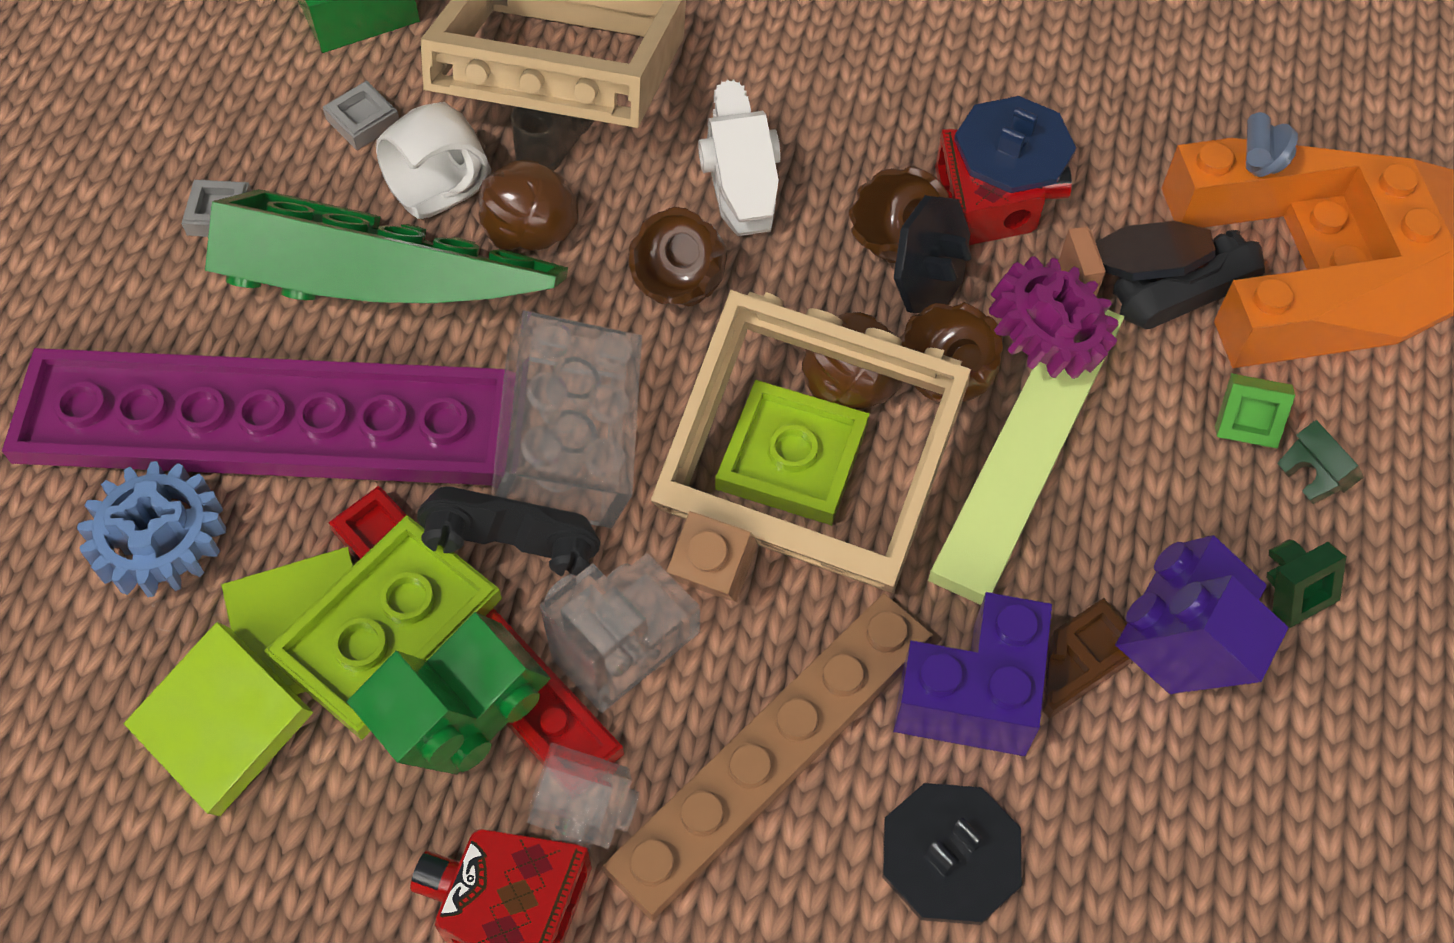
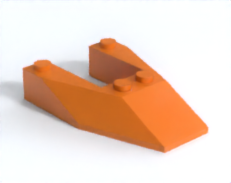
(1365, 227)

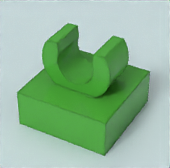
(1254, 410)

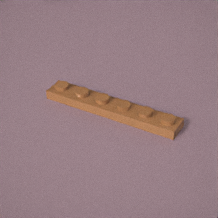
(764, 758)

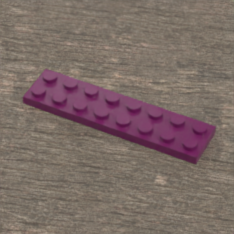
(258, 416)

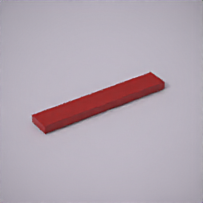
(558, 714)

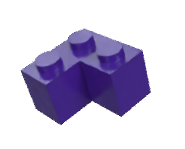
(1202, 621)
(984, 694)

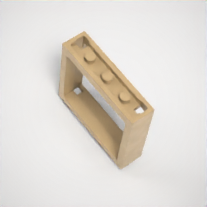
(550, 78)
(822, 334)

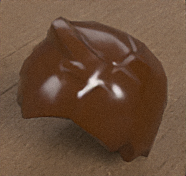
(887, 204)
(526, 206)
(677, 257)
(963, 335)
(845, 382)

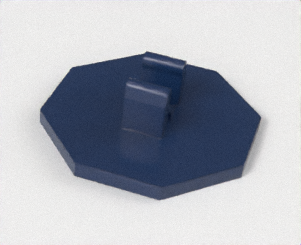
(1015, 144)

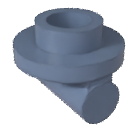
(1268, 146)

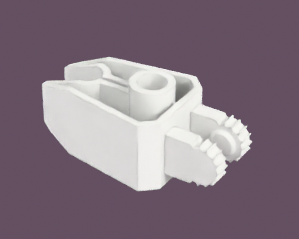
(741, 161)

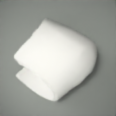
(431, 159)

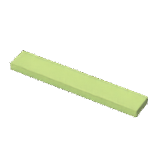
(1012, 481)

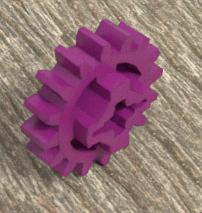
(1053, 317)

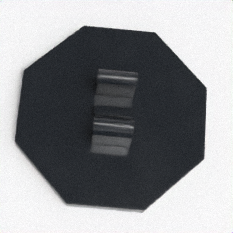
(1156, 250)
(932, 253)
(952, 853)

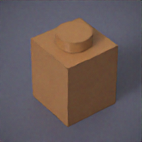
(712, 556)

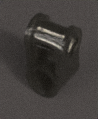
(545, 135)

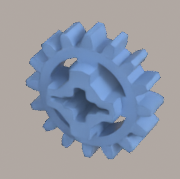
(152, 529)

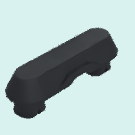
(1166, 299)
(465, 515)

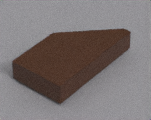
(1083, 656)

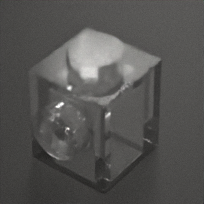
(582, 798)

